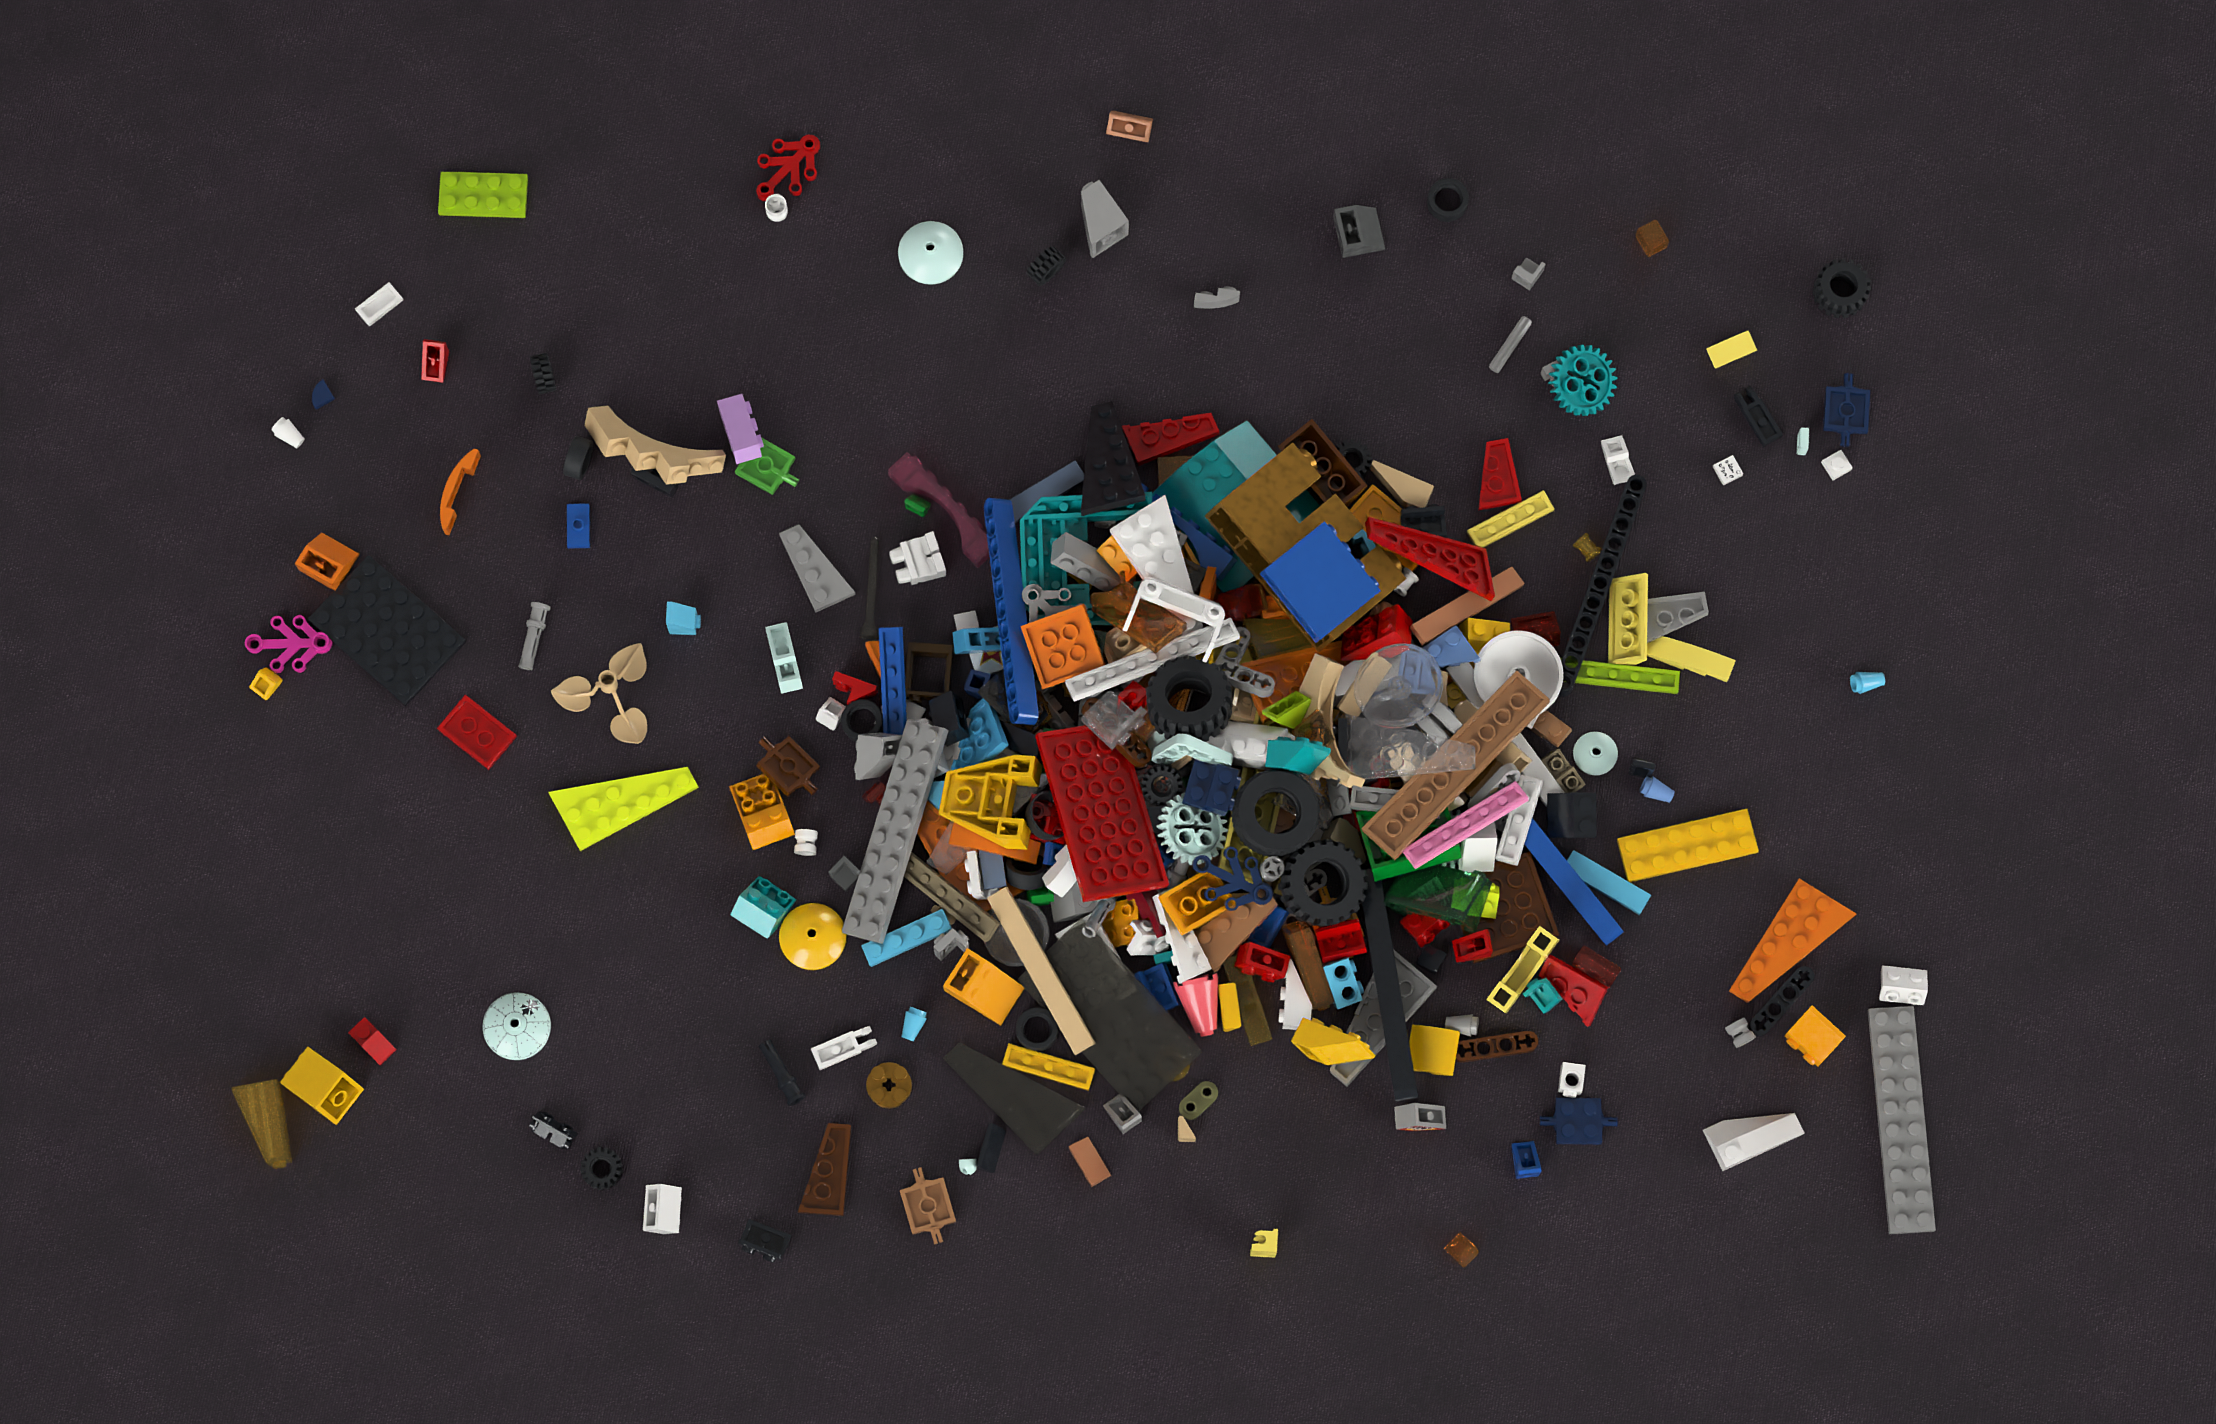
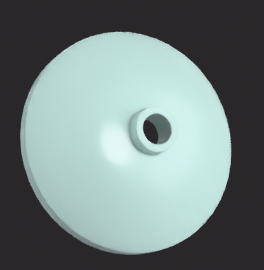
(930, 265)

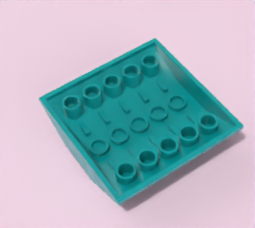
(1213, 476)

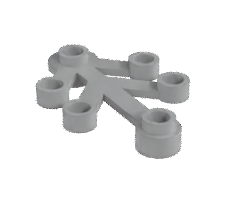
(1044, 605)

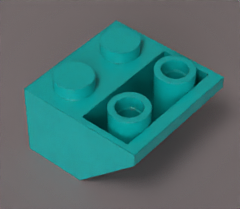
(1295, 755)
(762, 906)

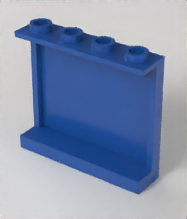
(1320, 581)

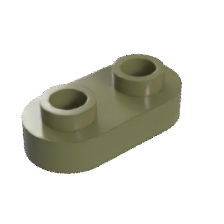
(1199, 1100)

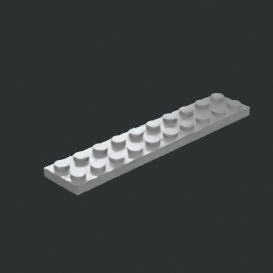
(895, 831)
(1901, 1120)

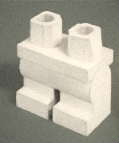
(921, 560)

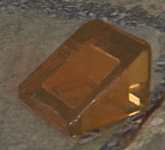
(1462, 1249)

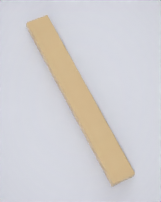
(1041, 970)

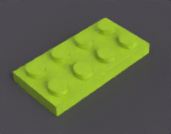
(483, 194)

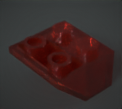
(1243, 602)

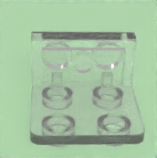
(1113, 719)

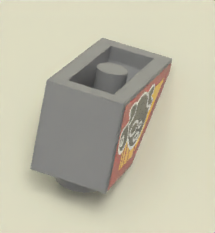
(1420, 1117)

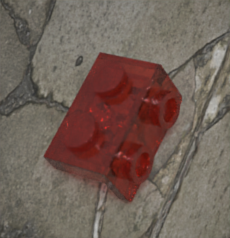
(1596, 966)

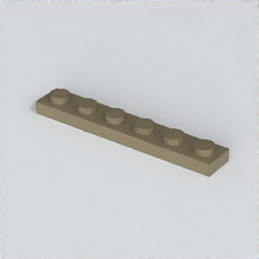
(950, 898)

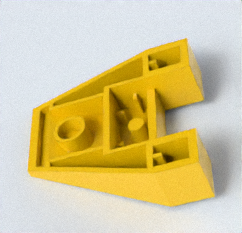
(984, 798)

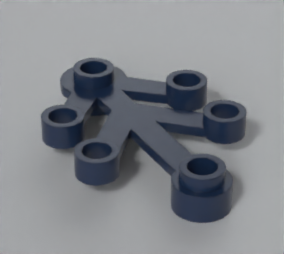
(1235, 880)

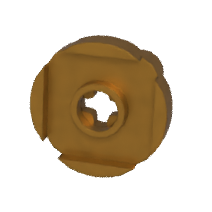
(897, 1075)

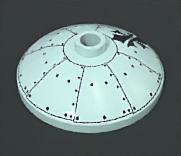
(518, 1041)

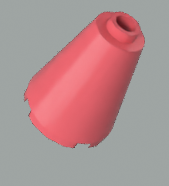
(1200, 1002)

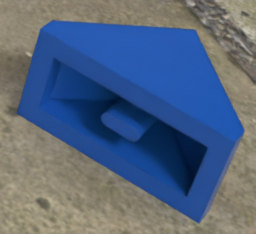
(1526, 1160)

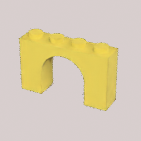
(1523, 970)

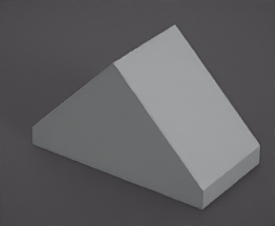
(1123, 1113)

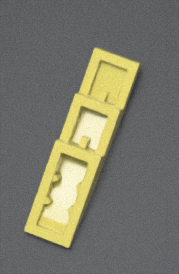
(1690, 657)

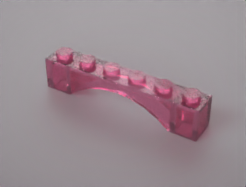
(913, 478)

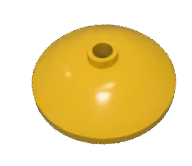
(815, 951)

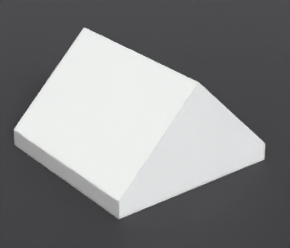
(1479, 850)

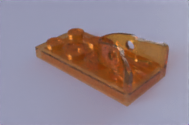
(1150, 624)

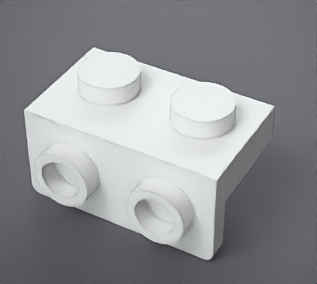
(975, 885)
(1145, 940)
(1903, 985)

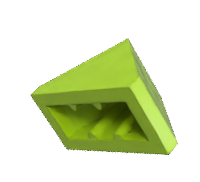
(1288, 710)

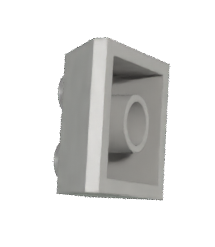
(1071, 905)

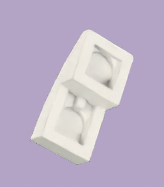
(1617, 459)

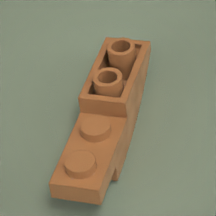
(1551, 728)

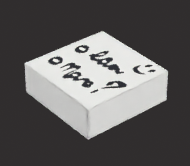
(1728, 470)

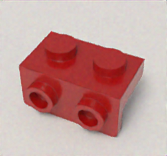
(1423, 928)
(1340, 940)

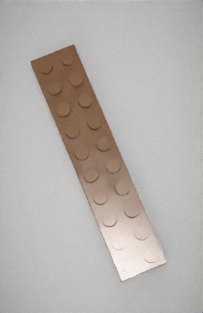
(1431, 793)

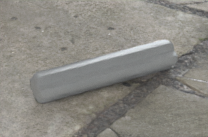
(1510, 344)

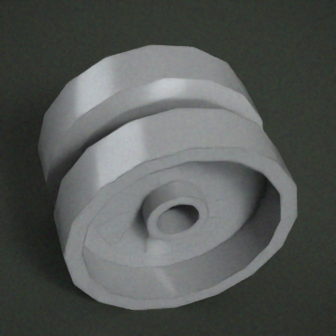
(1440, 720)

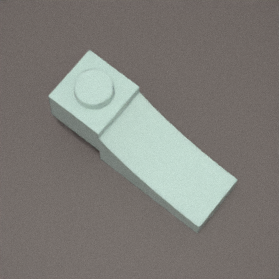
(784, 657)

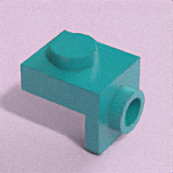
(1543, 994)

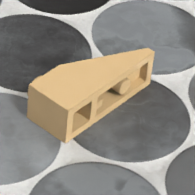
(1403, 487)

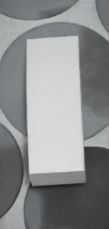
(1061, 874)

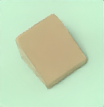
(1184, 1132)

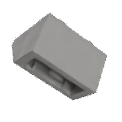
(875, 754)

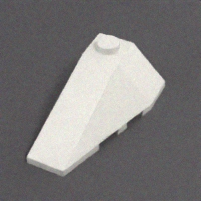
(1745, 1138)

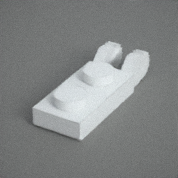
(841, 1048)

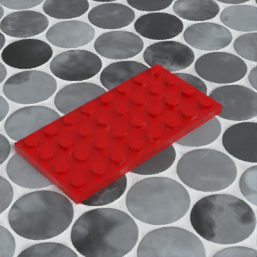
(1101, 815)

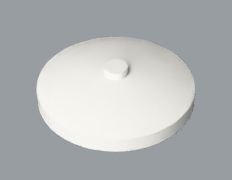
(1522, 653)

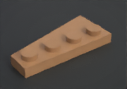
(1230, 929)

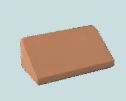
(1129, 126)
(1089, 1161)

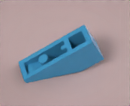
(976, 640)

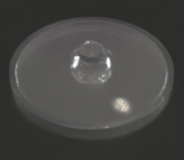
(1398, 686)

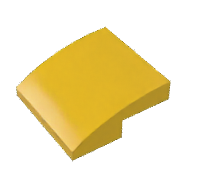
(1433, 1049)

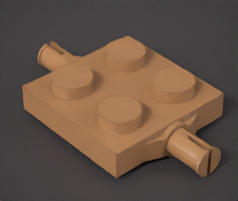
(927, 1205)

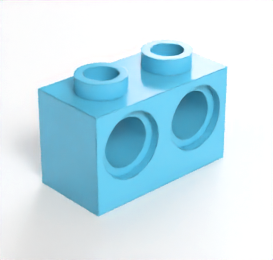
(1348, 979)

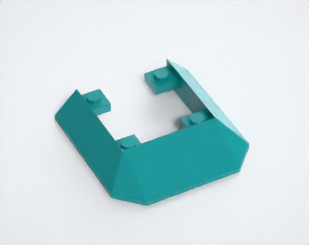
(1042, 526)

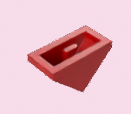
(434, 360)
(1473, 946)

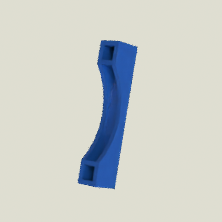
(1207, 551)

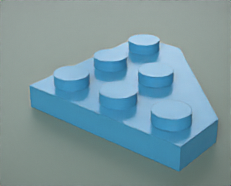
(985, 738)

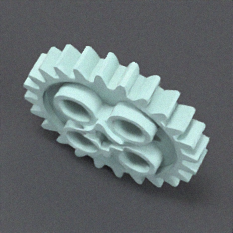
(1192, 845)

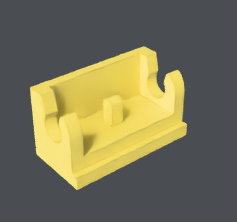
(1267, 1244)

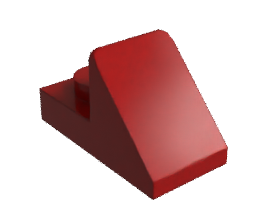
(858, 688)
(372, 1041)

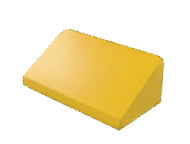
(1229, 1006)

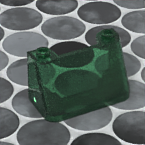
(1441, 894)

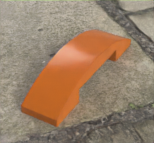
(466, 465)
(967, 839)

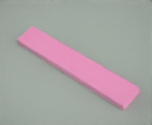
(1465, 824)

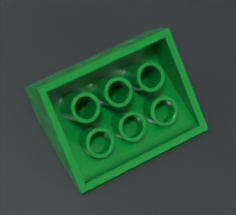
(1385, 866)

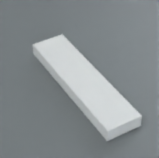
(1519, 822)

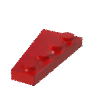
(1169, 436)

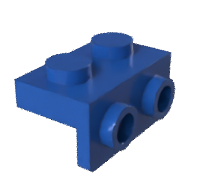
(1160, 985)

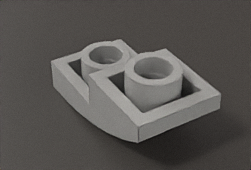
(1225, 297)

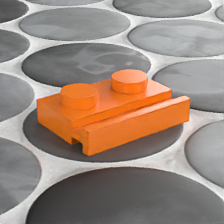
(1209, 584)

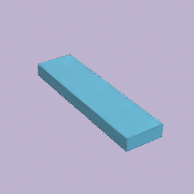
(1609, 883)

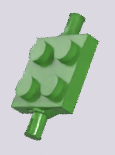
(770, 469)

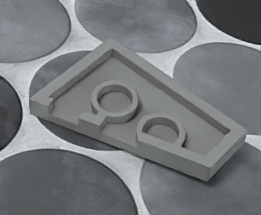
(1674, 612)

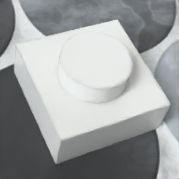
(1836, 465)

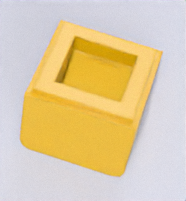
(265, 683)

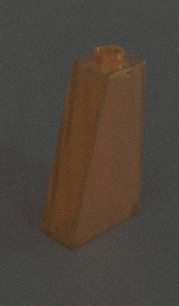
(1308, 964)

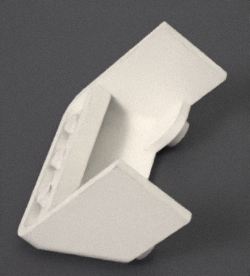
(1181, 602)

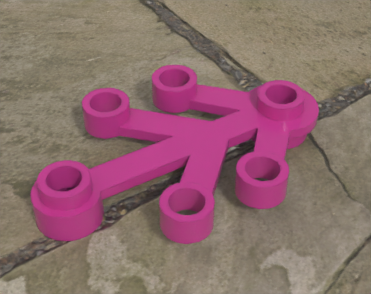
(292, 644)

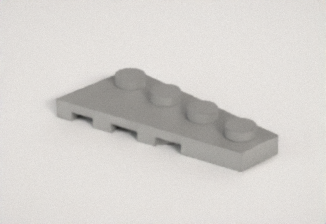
(817, 574)

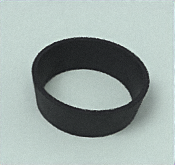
(1045, 795)

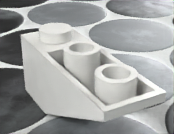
(1295, 1000)

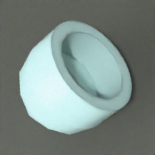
(968, 1166)

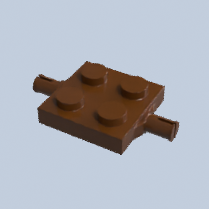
(788, 766)

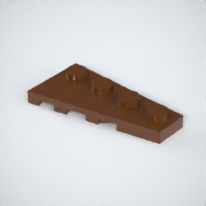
(829, 1174)

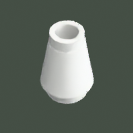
(287, 432)

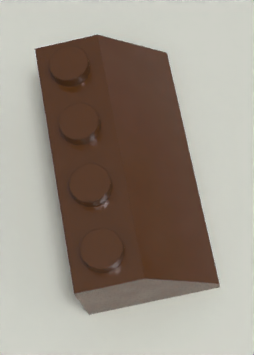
(1335, 471)

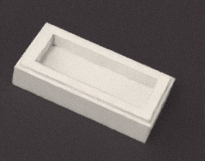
(379, 304)

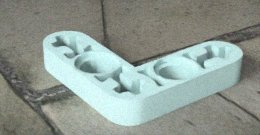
(1183, 745)

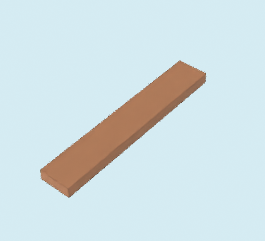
(1464, 607)

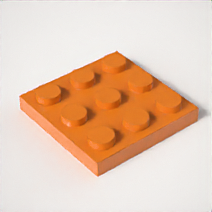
(1062, 646)

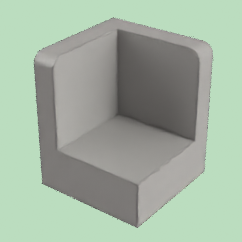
(1528, 273)

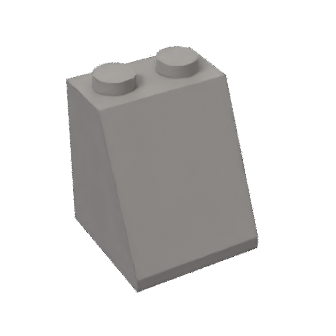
(1102, 218)

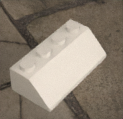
(1247, 742)

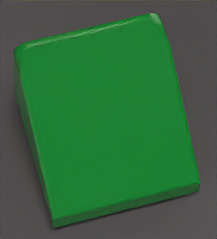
(917, 505)

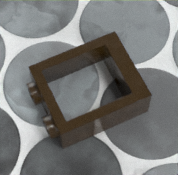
(932, 651)

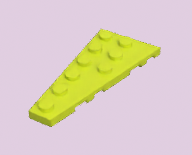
(609, 806)

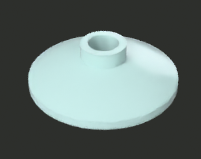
(1592, 763)

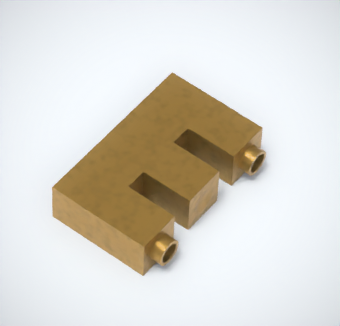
(1263, 529)

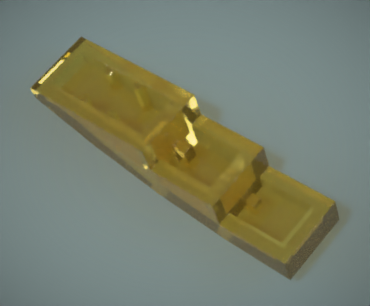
(1249, 1004)

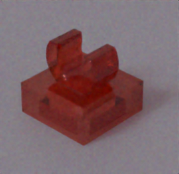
(875, 793)

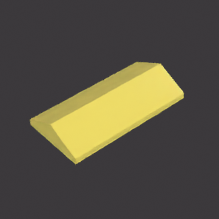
(1628, 619)

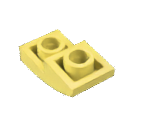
(1731, 349)

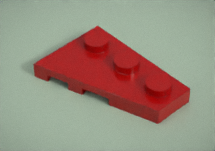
(1499, 476)
(1575, 987)

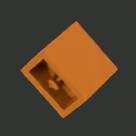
(326, 560)

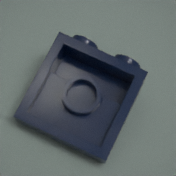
(1211, 787)

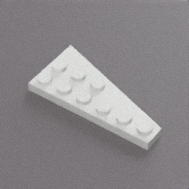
(1154, 550)

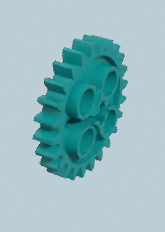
(1590, 362)

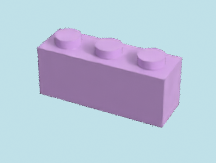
(740, 428)

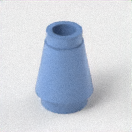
(1656, 790)

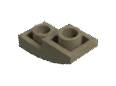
(1562, 771)

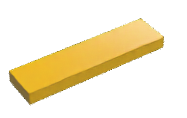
(1048, 1067)

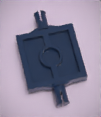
(1846, 410)
(1578, 1121)

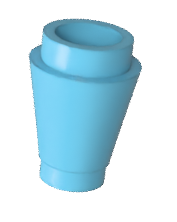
(1866, 681)
(913, 1023)

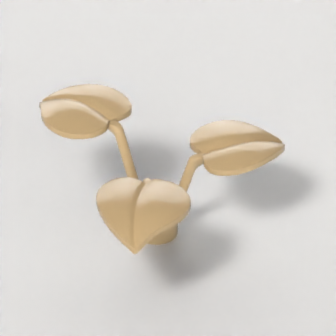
(627, 663)

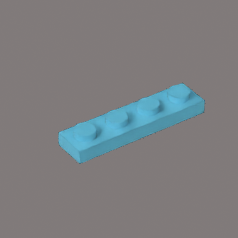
(907, 937)

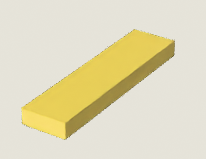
(1510, 520)

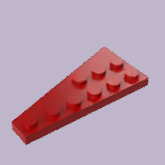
(1449, 558)

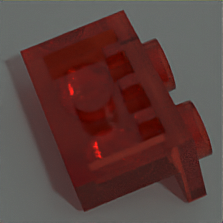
(1540, 624)

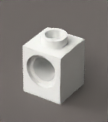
(1575, 1070)

